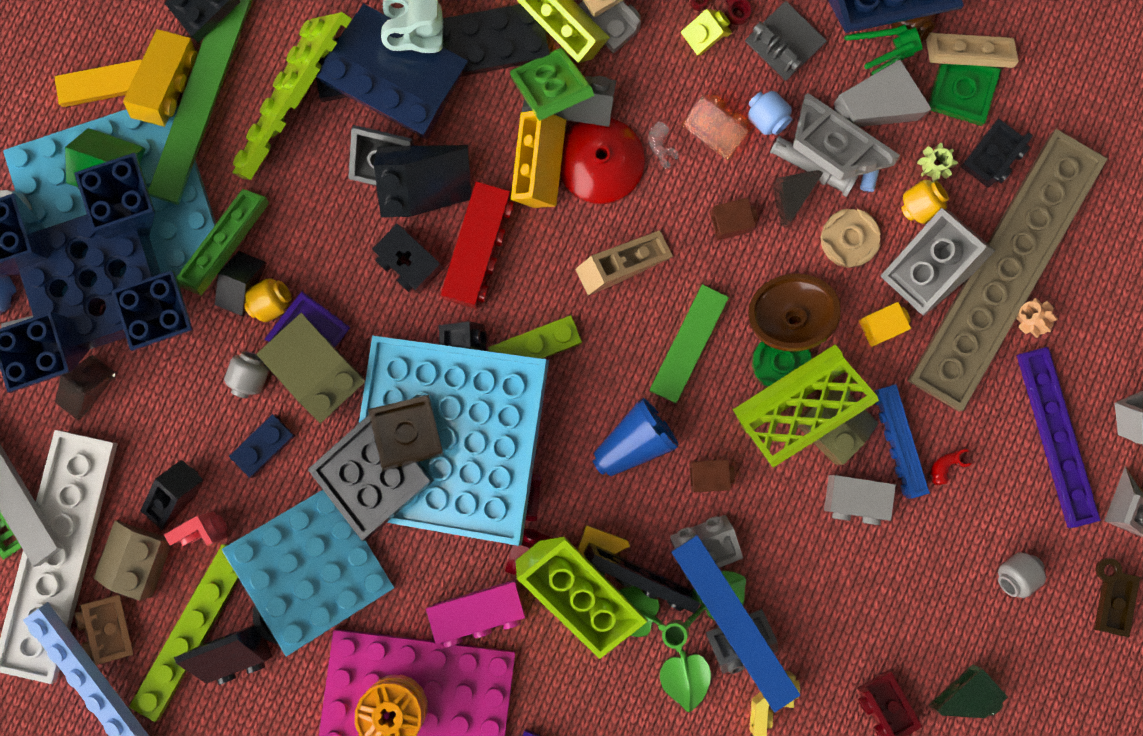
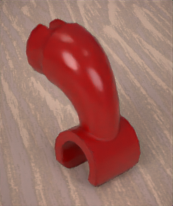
(941, 466)

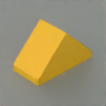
(602, 539)

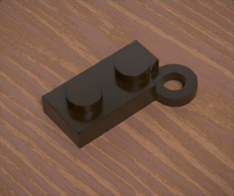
(1116, 599)

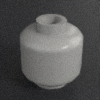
(246, 374)
(1021, 575)

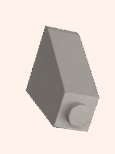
(883, 99)

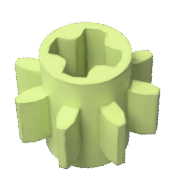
(945, 158)

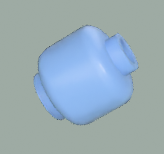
(769, 113)

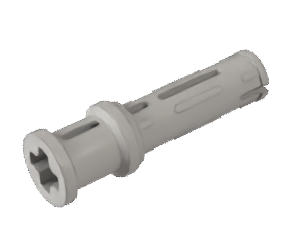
(785, 150)

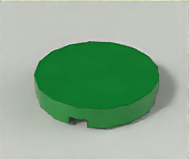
(773, 364)

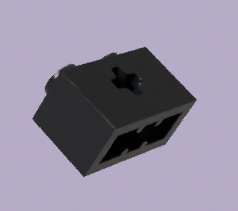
(399, 244)

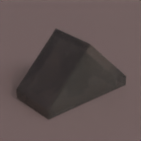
(792, 192)
(83, 386)

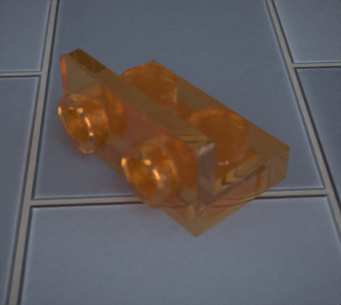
(717, 125)

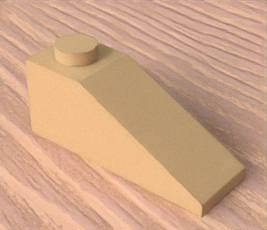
(623, 262)

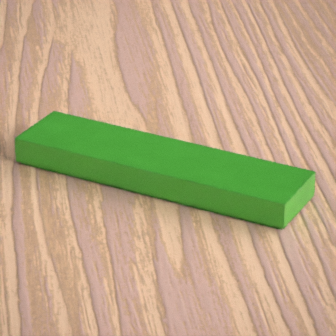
(221, 241)
(688, 344)

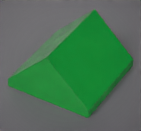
(93, 149)

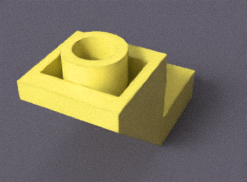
(761, 715)

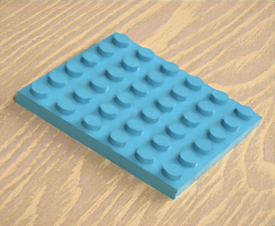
(40, 175)
(486, 424)

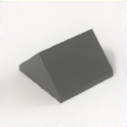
(364, 148)

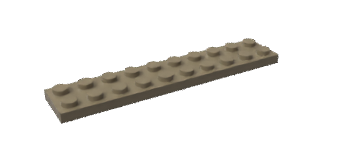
(1002, 284)

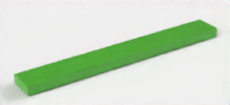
(197, 106)

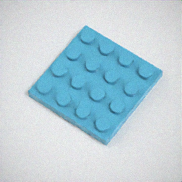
(307, 571)

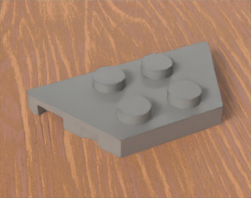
(838, 143)

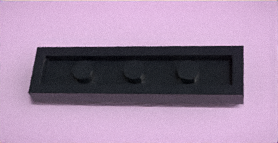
(649, 582)

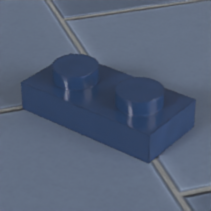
(262, 446)

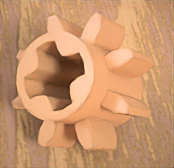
(1036, 317)

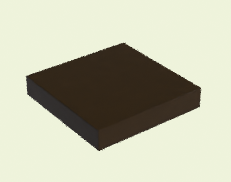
(405, 432)

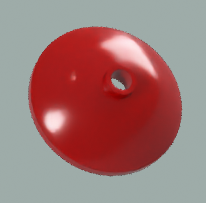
(601, 179)

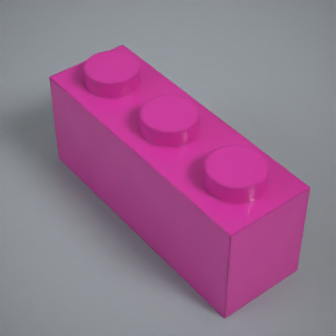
(476, 613)

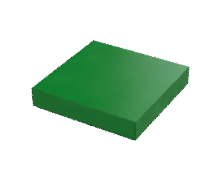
(964, 91)

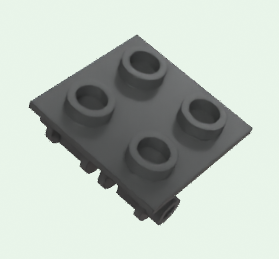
(785, 40)

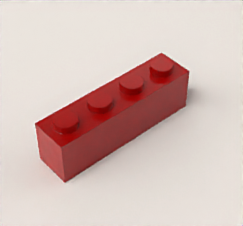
(476, 245)

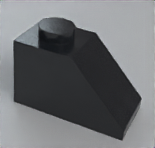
(171, 494)

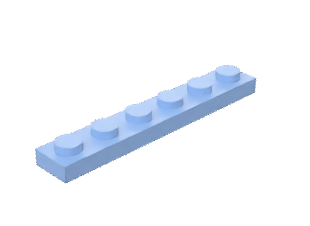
(82, 673)

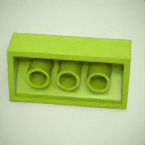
(578, 595)

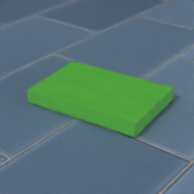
(551, 84)

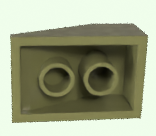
(311, 368)

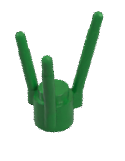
(905, 45)

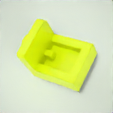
(706, 30)

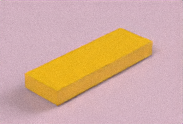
(95, 83)

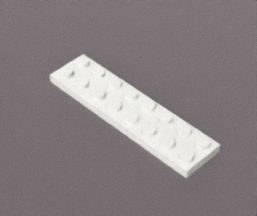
(71, 504)

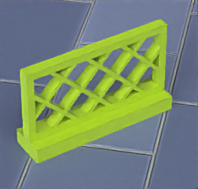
(792, 391)

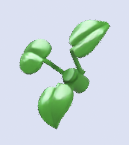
(685, 677)

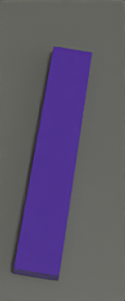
(1058, 438)

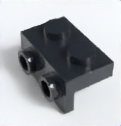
(995, 153)

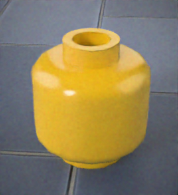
(924, 201)
(267, 300)

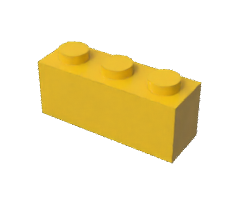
(160, 78)
(538, 160)

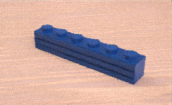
(901, 442)

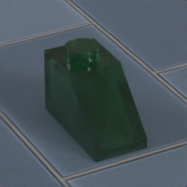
(970, 696)

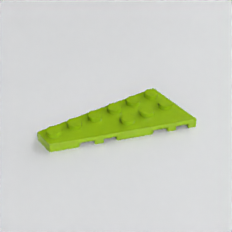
(289, 89)

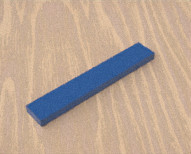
(735, 623)

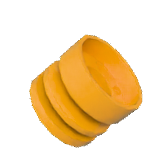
(391, 694)

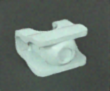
(419, 22)

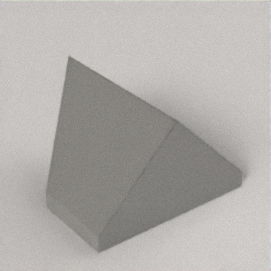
(1127, 505)

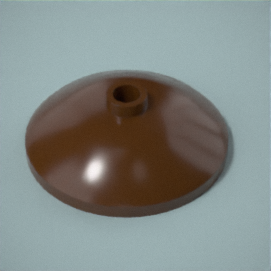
(791, 300)

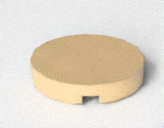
(850, 238)

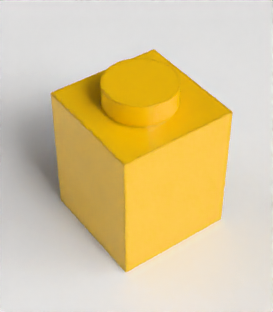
(885, 324)

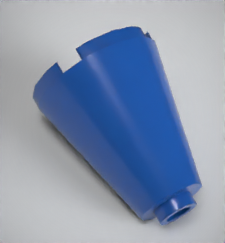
(635, 440)

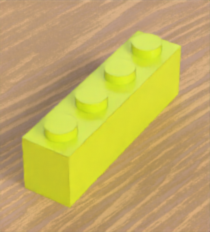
(568, 26)

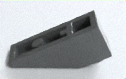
(593, 110)

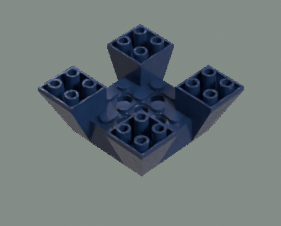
(116, 230)

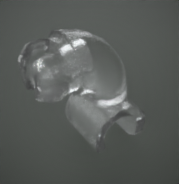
(656, 139)

